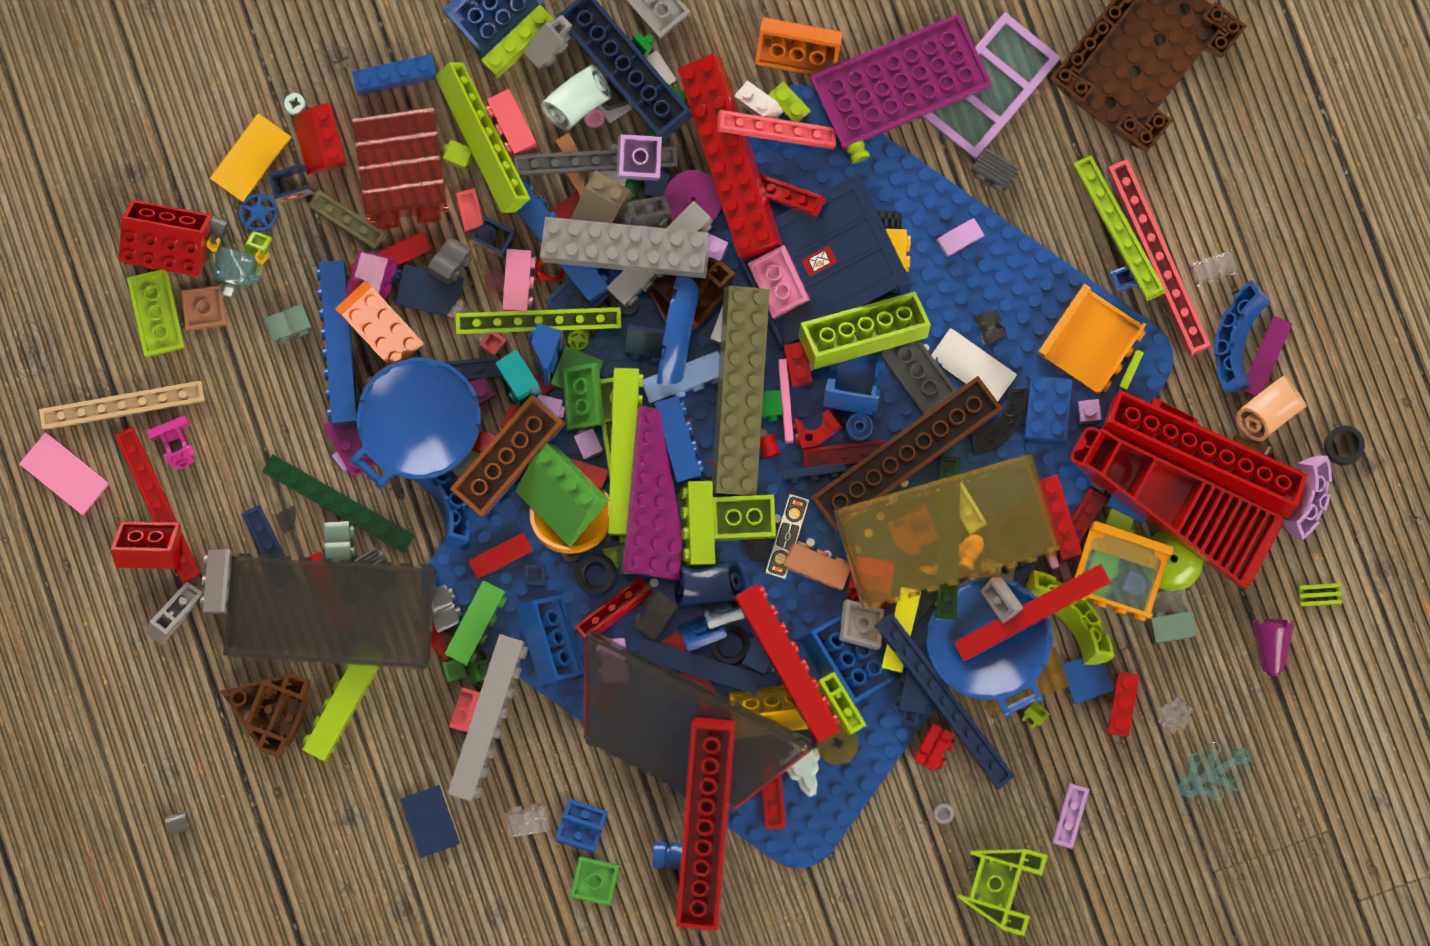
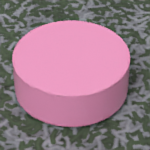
(595, 119)

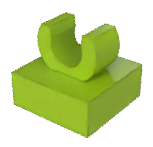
(1036, 713)

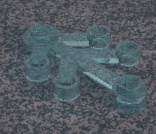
(1211, 774)

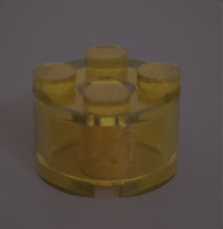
(838, 757)

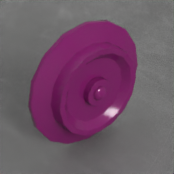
(691, 187)

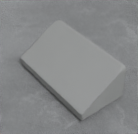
(1001, 599)

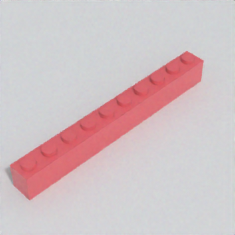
(1153, 245)

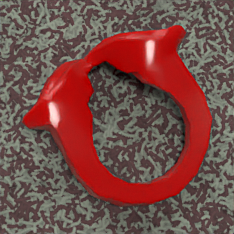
(544, 277)

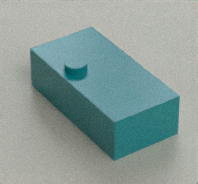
(518, 378)

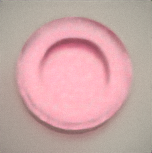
(494, 280)

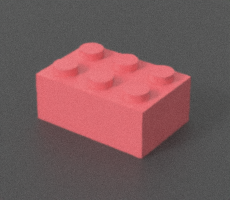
(511, 124)

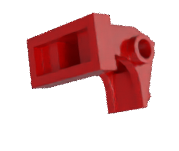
(830, 425)

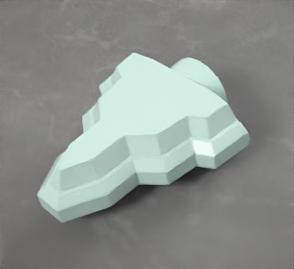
(805, 771)

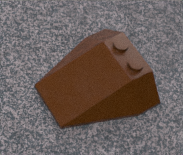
(710, 291)

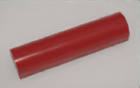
(615, 608)

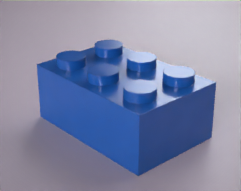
(1047, 409)

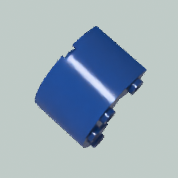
(854, 384)

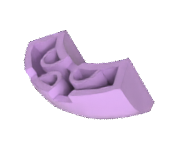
(1313, 497)

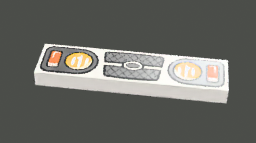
(787, 534)

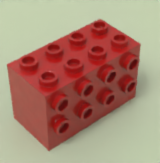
(164, 238)

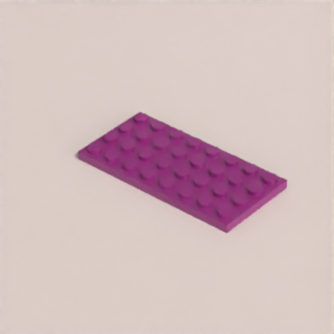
(901, 81)

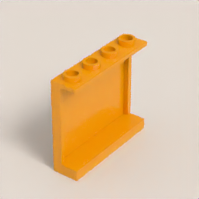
(1091, 340)

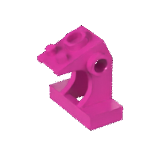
(171, 432)

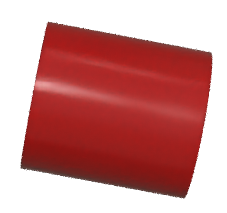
(769, 446)

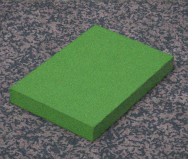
(582, 396)

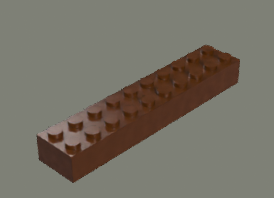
(910, 450)

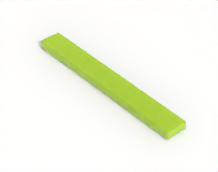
(1119, 228)

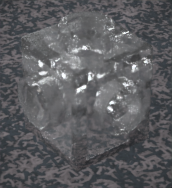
(1175, 715)

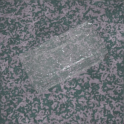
(1170, 601)

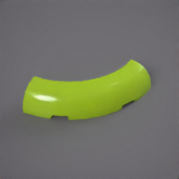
(1080, 619)

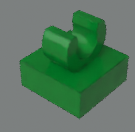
(643, 43)

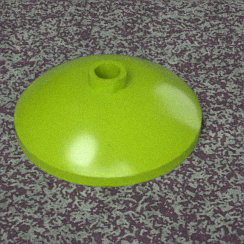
(1184, 571)

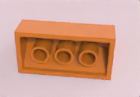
(797, 47)

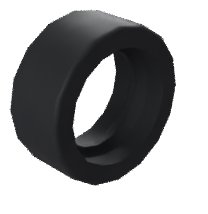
(1360, 443)
(581, 577)
(738, 658)

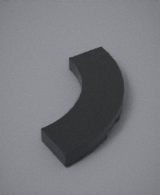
(1005, 426)

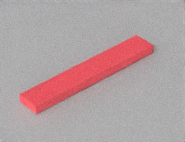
(776, 129)

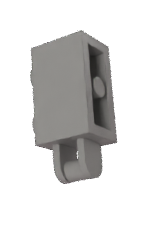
(548, 42)

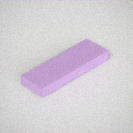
(1070, 816)

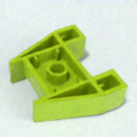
(997, 884)

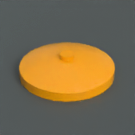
(588, 539)

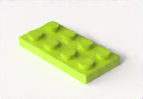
(156, 313)

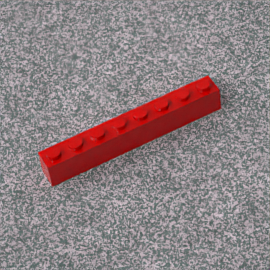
(787, 663)

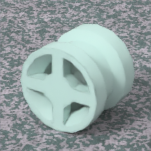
(296, 107)

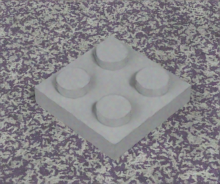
(859, 623)

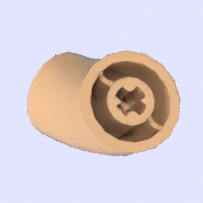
(1270, 409)

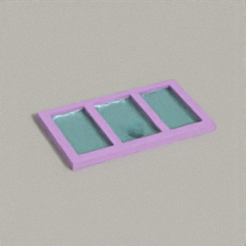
(1016, 67)

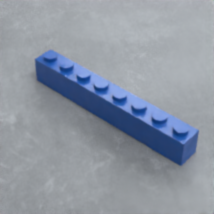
(584, 278)
(339, 345)

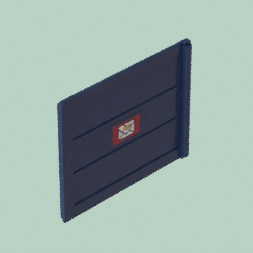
(839, 256)

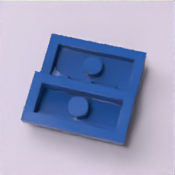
(581, 826)

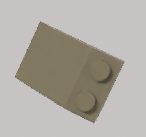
(602, 200)

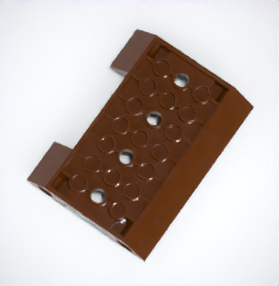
(1124, 40)

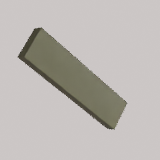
(346, 219)

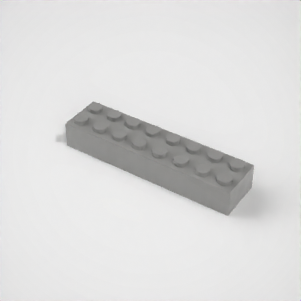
(625, 247)
(487, 717)

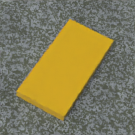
(250, 157)

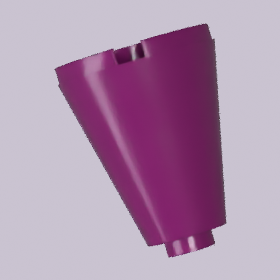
(1273, 643)

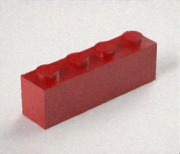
(1061, 519)

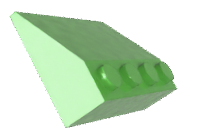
(561, 493)

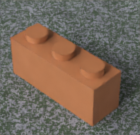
(817, 566)

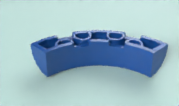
(678, 331)
(1233, 333)
(451, 507)

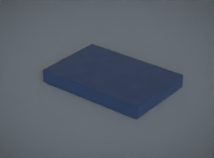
(426, 293)
(430, 821)

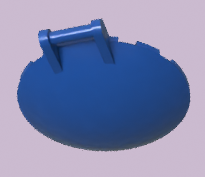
(416, 420)
(1000, 669)

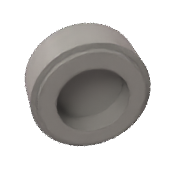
(943, 814)

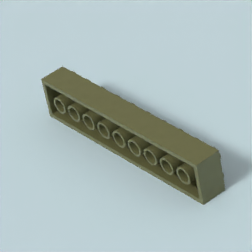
(740, 390)

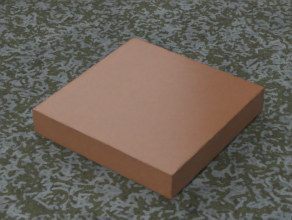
(204, 308)

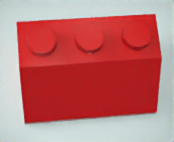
(319, 139)
(147, 545)

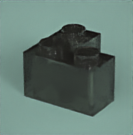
(656, 616)

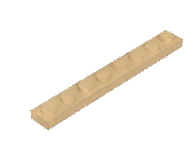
(122, 405)

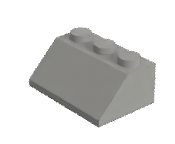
(216, 581)

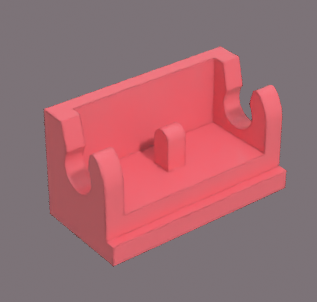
(464, 710)

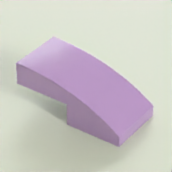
(960, 237)

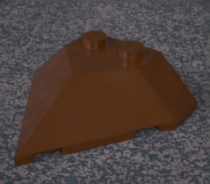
(271, 710)

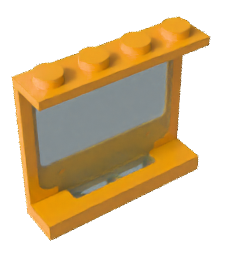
(1132, 565)

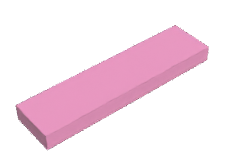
(785, 396)

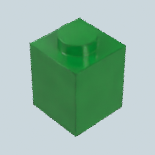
(772, 405)

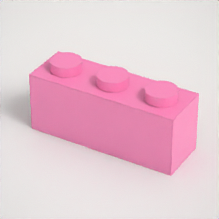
(518, 280)

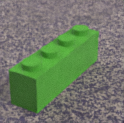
(475, 623)

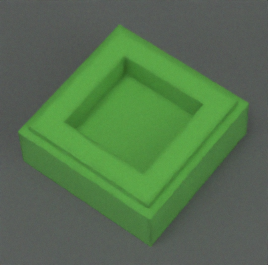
(454, 670)

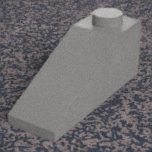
(173, 613)

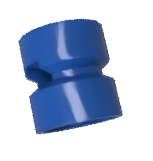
(859, 427)
(667, 855)

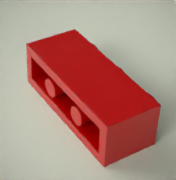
(1122, 704)

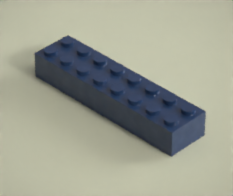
(626, 67)

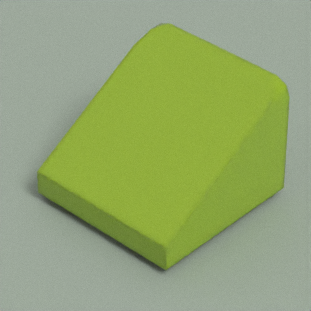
(256, 242)

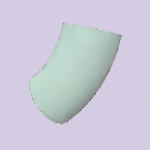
(576, 98)

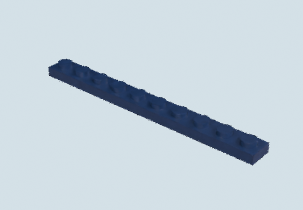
(944, 700)

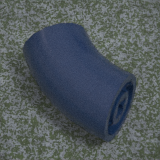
(709, 584)

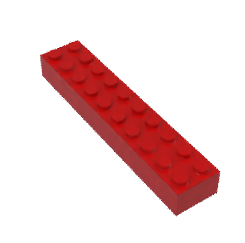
(729, 158)
(1206, 454)
(705, 823)

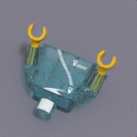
(235, 267)

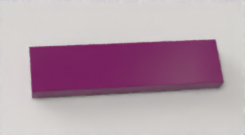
(1267, 355)

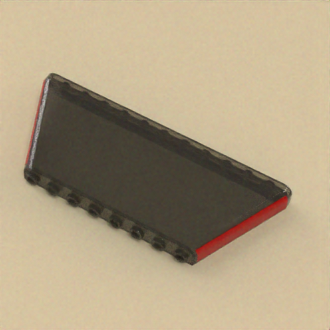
(647, 716)

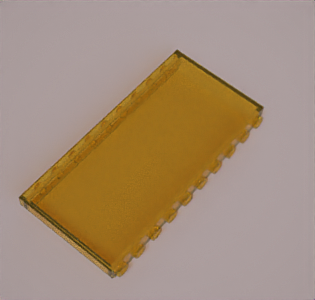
(947, 531)

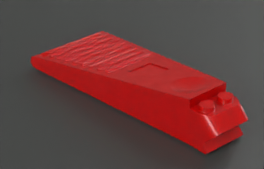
(1198, 514)

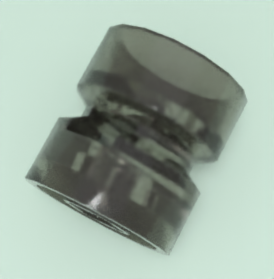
(990, 327)

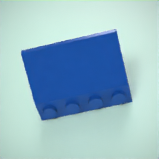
(488, 21)
(855, 665)

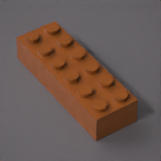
(507, 456)

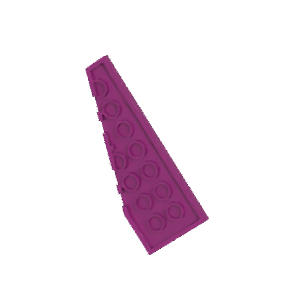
(653, 519)

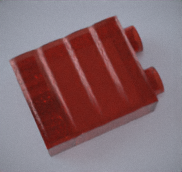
(401, 167)

